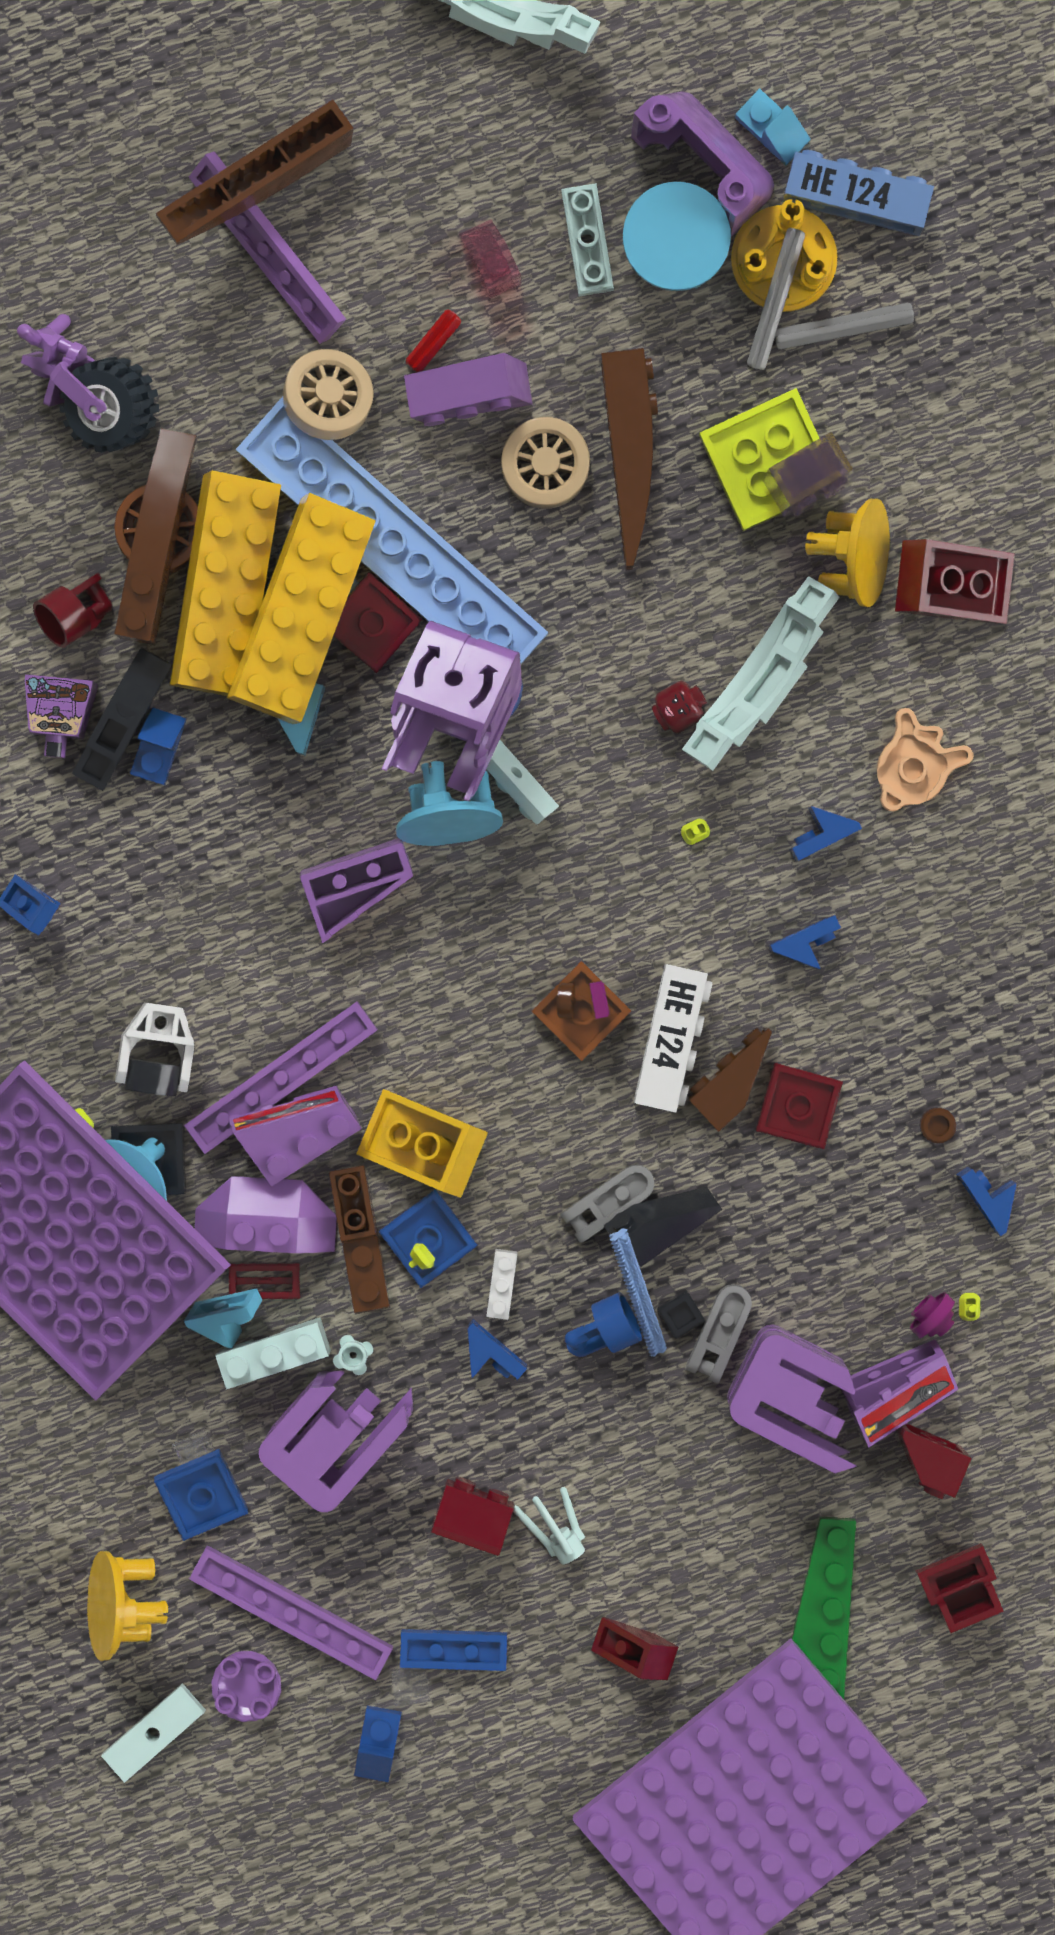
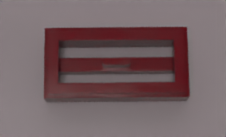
(282, 1266)

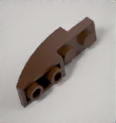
(359, 1239)

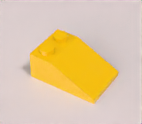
(422, 1143)

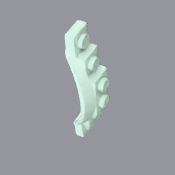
(528, 19)
(765, 675)

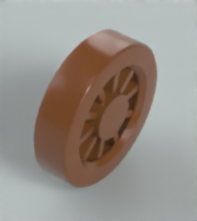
(130, 510)

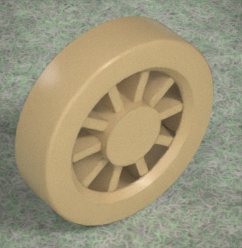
(327, 395)
(545, 463)

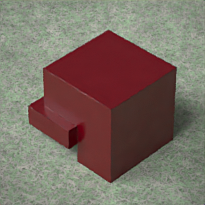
(961, 1588)

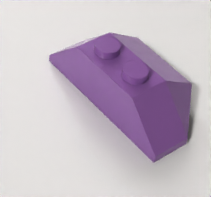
(264, 1218)

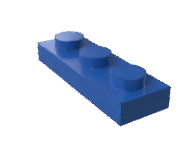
(453, 1650)

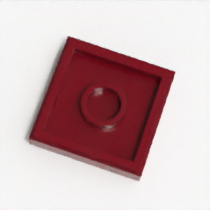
(374, 623)
(799, 1106)

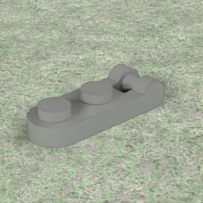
(609, 1199)
(720, 1331)

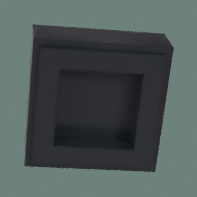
(681, 1314)

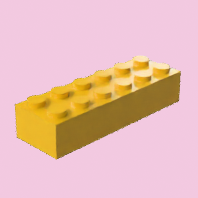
(224, 579)
(301, 609)

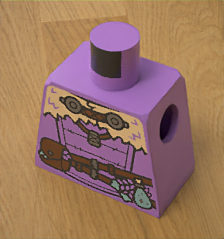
(58, 710)

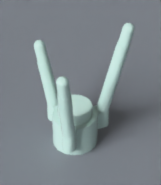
(564, 1543)

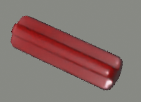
(433, 341)

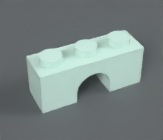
(273, 1354)

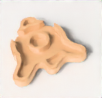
(915, 764)

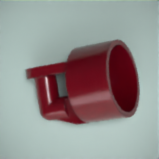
(64, 616)

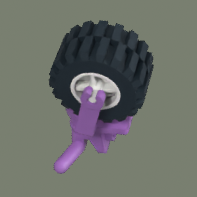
(102, 399)

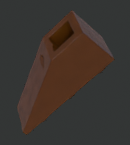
(729, 1088)

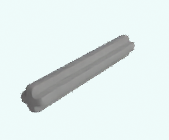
(776, 298)
(844, 326)

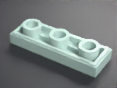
(591, 259)
(520, 785)
(139, 1746)

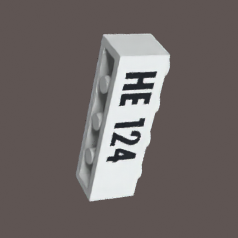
(671, 1037)

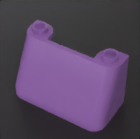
(680, 115)

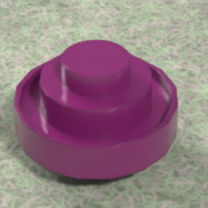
(933, 1316)

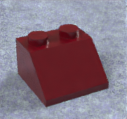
(934, 1460)
(473, 1515)

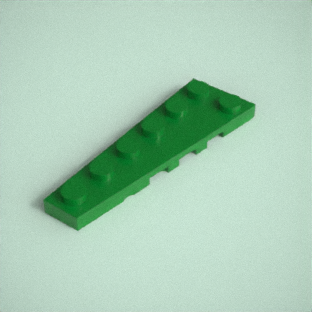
(825, 1602)

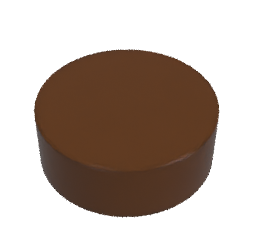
(566, 1000)
(937, 1125)

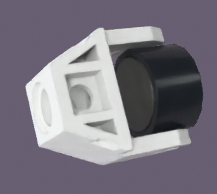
(155, 1076)

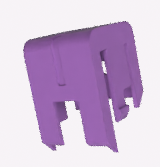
(459, 690)
(784, 1374)
(308, 1459)

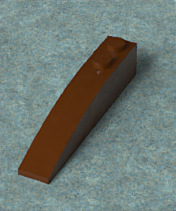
(259, 173)
(631, 439)
(155, 538)

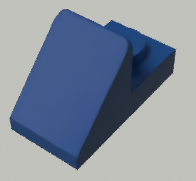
(158, 746)
(831, 828)
(28, 904)
(797, 944)
(994, 1206)
(484, 1345)
(377, 1743)

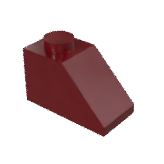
(635, 1650)

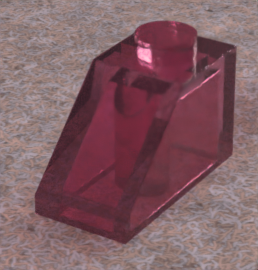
(491, 258)

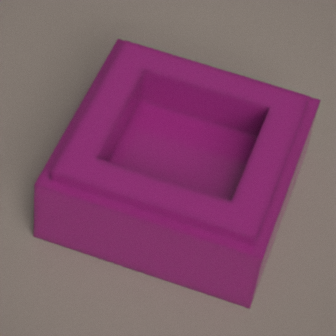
(599, 999)

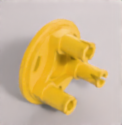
(759, 246)
(862, 544)
(111, 1612)

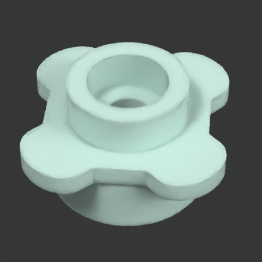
(343, 1358)

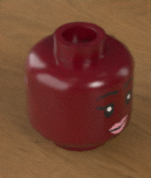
(679, 706)

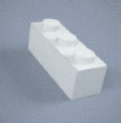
(502, 1284)

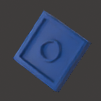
(436, 1227)
(201, 1494)

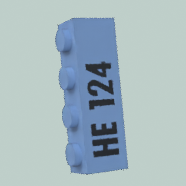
(858, 193)

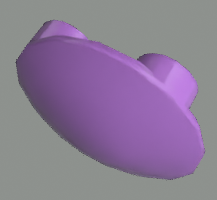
(246, 1686)

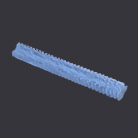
(638, 1292)

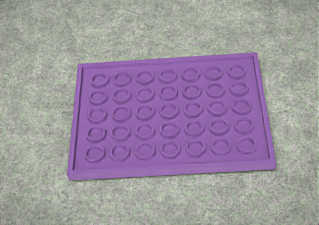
(85, 1242)
(751, 1803)

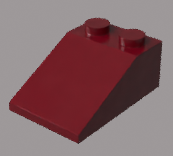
(954, 581)

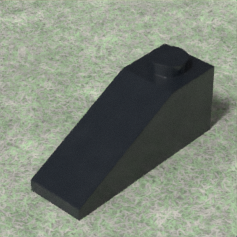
(664, 1221)

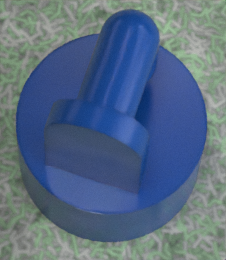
(613, 1328)

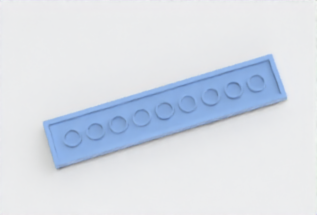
(401, 545)

